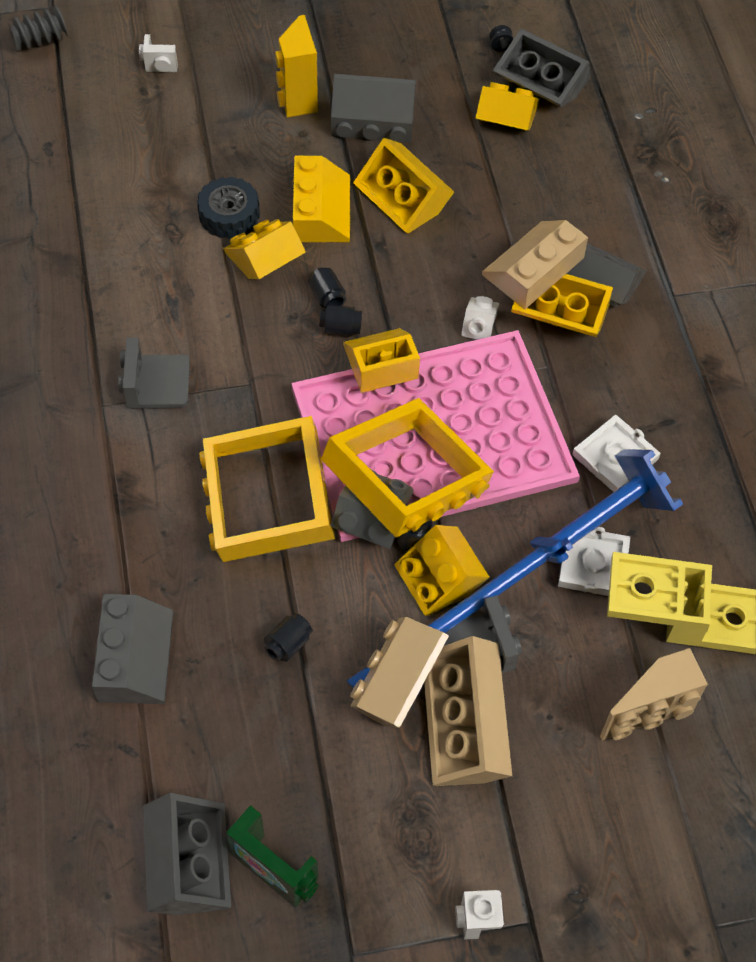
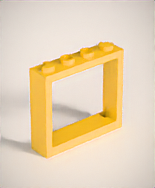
(398, 518)
(278, 537)

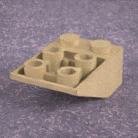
(663, 692)

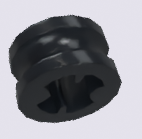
(497, 33)

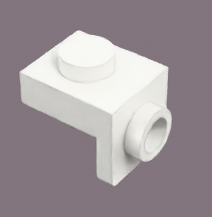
(158, 57)
(479, 318)
(479, 912)

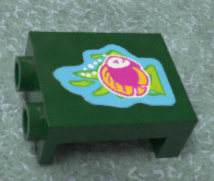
(246, 847)

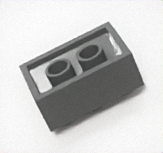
(543, 68)
(372, 107)
(610, 271)
(132, 650)
(186, 855)

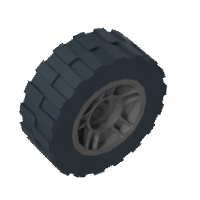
(228, 207)

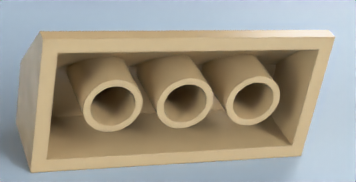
(467, 714)

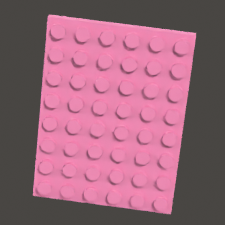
(481, 393)

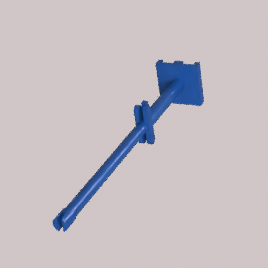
(643, 484)

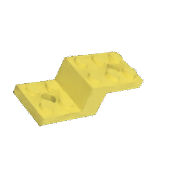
(682, 601)

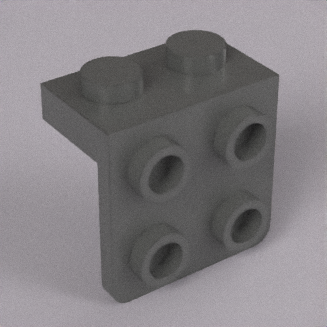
(153, 379)
(356, 519)
(491, 626)

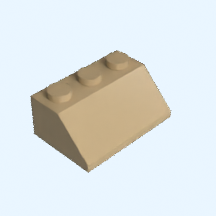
(537, 261)
(397, 671)

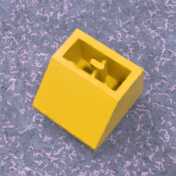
(506, 107)
(265, 248)
(383, 359)
(441, 569)

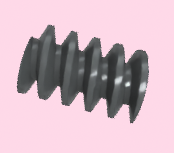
(37, 28)

